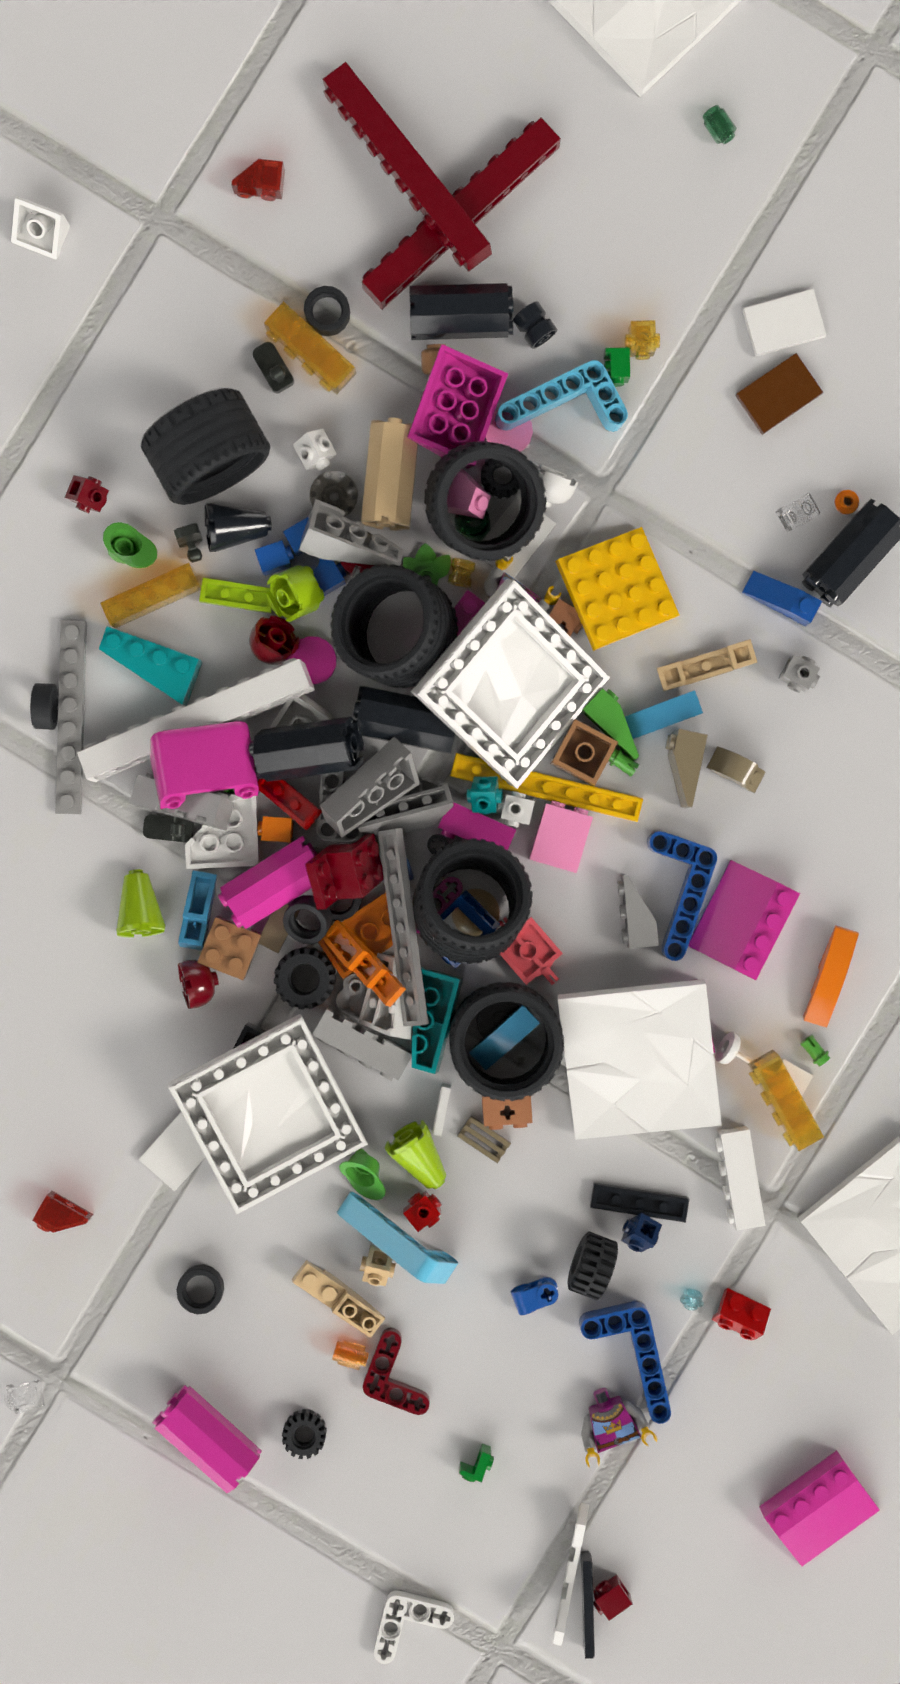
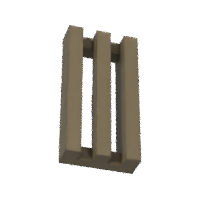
(501, 1150)

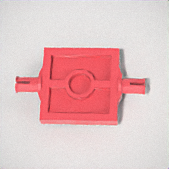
(531, 953)

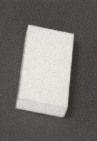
(441, 1109)

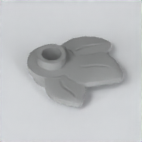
(351, 997)

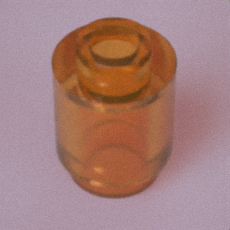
(350, 1355)

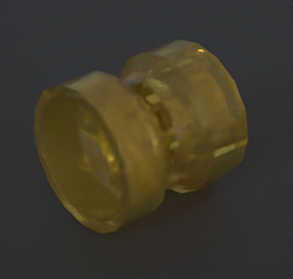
(461, 573)

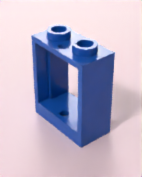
(475, 913)

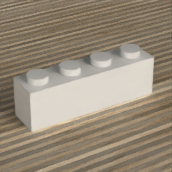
(740, 1178)

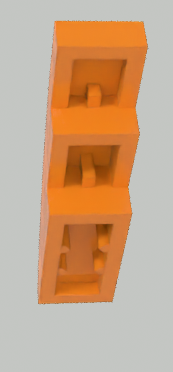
(363, 963)
(831, 976)

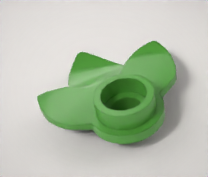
(428, 564)

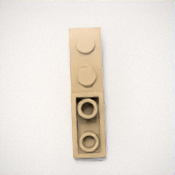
(339, 1297)

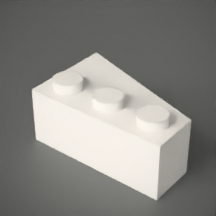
(382, 1017)

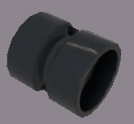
(533, 323)

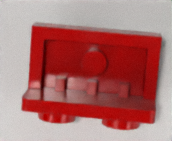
(742, 1315)

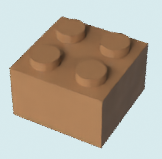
(584, 752)
(230, 948)

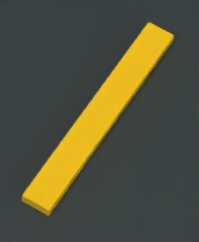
(555, 789)

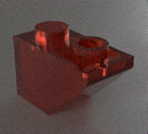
(261, 180)

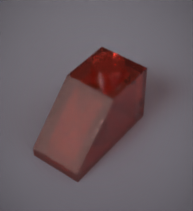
(60, 1214)

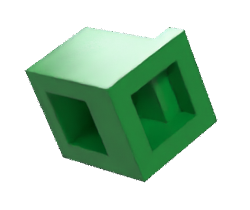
(617, 365)

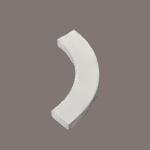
(570, 1573)

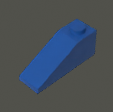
(782, 598)

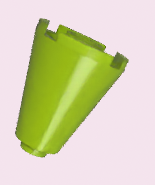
(138, 907)
(417, 1154)

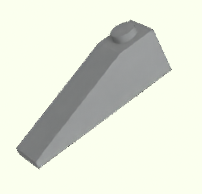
(339, 539)

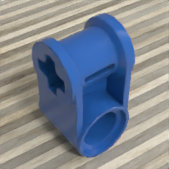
(531, 1295)

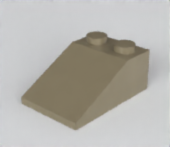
(685, 760)

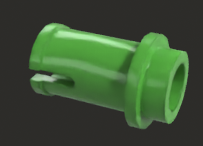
(623, 762)
(815, 1050)

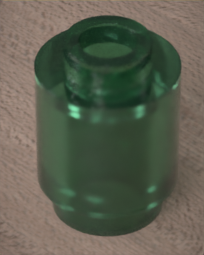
(719, 125)

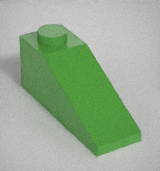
(609, 718)

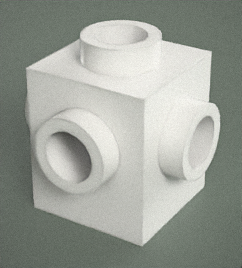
(315, 450)
(525, 809)

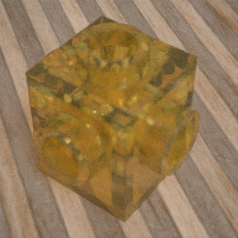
(642, 339)

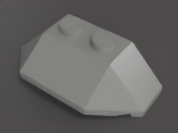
(414, 810)

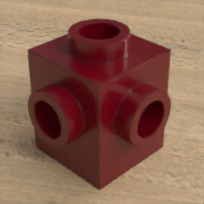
(87, 493)

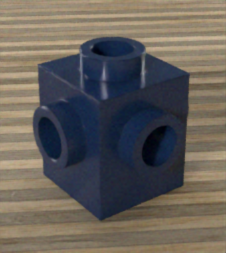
(641, 1232)

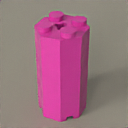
(268, 884)
(207, 1438)

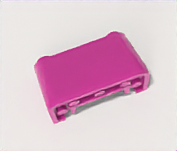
(202, 761)

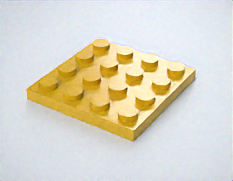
(617, 588)

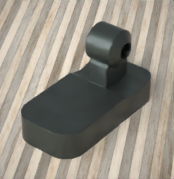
(273, 367)
(188, 536)
(167, 828)

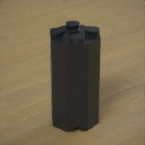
(461, 311)
(853, 553)
(401, 716)
(307, 749)

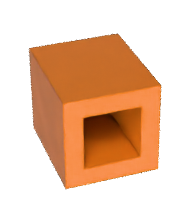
(276, 829)

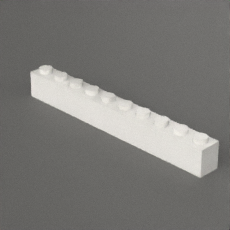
(227, 705)

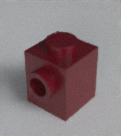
(611, 1597)

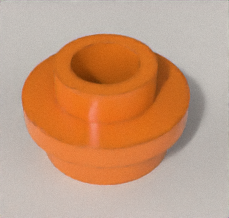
(839, 502)

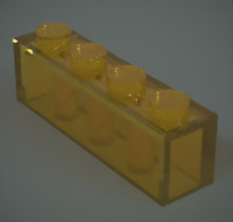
(309, 348)
(151, 595)
(785, 1100)

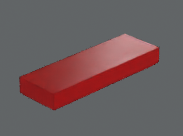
(290, 801)

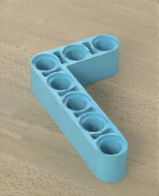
(564, 394)
(422, 1263)

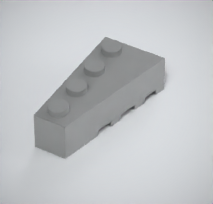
(371, 788)
(201, 808)
(363, 1043)

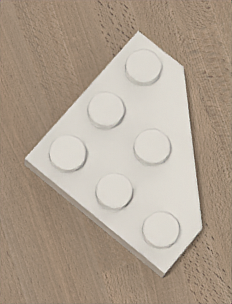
(228, 848)

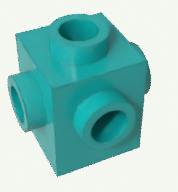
(485, 795)

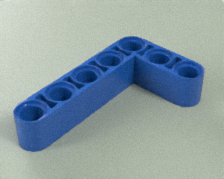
(687, 888)
(642, 1350)

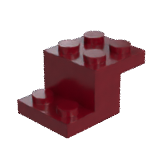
(345, 871)

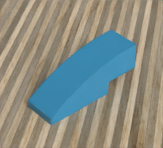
(664, 714)
(197, 910)
(504, 1037)

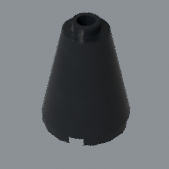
(233, 526)

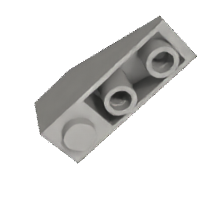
(639, 921)

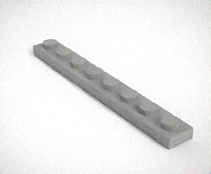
(70, 716)
(403, 926)

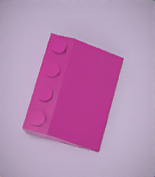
(456, 402)
(743, 919)
(818, 1508)

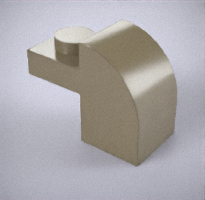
(736, 768)

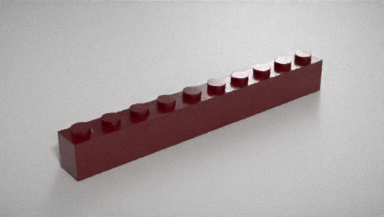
(407, 167)
(477, 199)

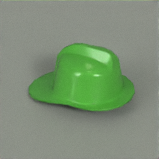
(129, 546)
(363, 1175)

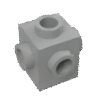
(792, 676)

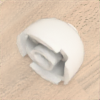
(557, 486)

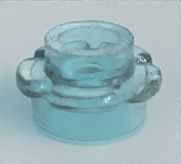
(692, 1299)

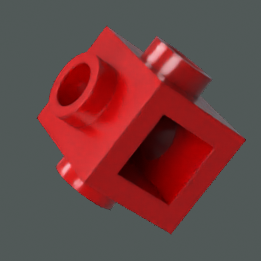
(419, 1218)

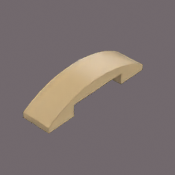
(707, 665)

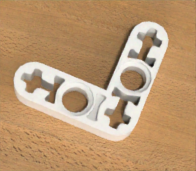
(406, 1612)

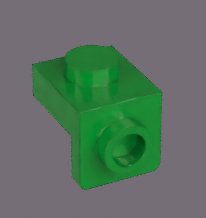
(483, 1462)

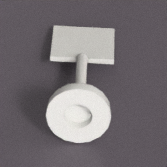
(730, 1047)

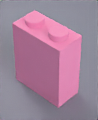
(561, 836)

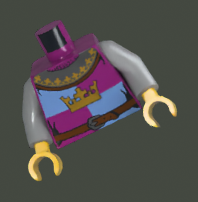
(497, 577)
(612, 1424)

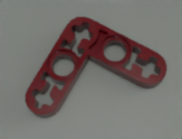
(387, 1384)

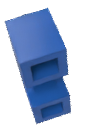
(327, 572)

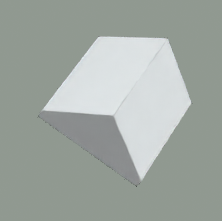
(38, 228)

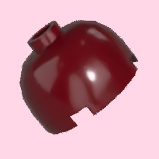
(273, 640)
(197, 983)

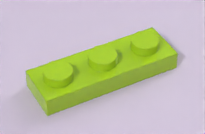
(235, 595)

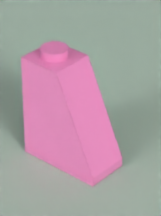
(467, 497)

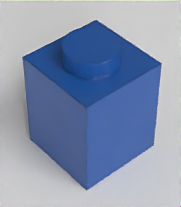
(274, 557)

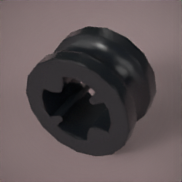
(442, 838)

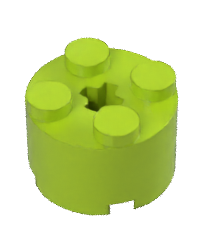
(294, 593)

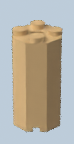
(389, 476)

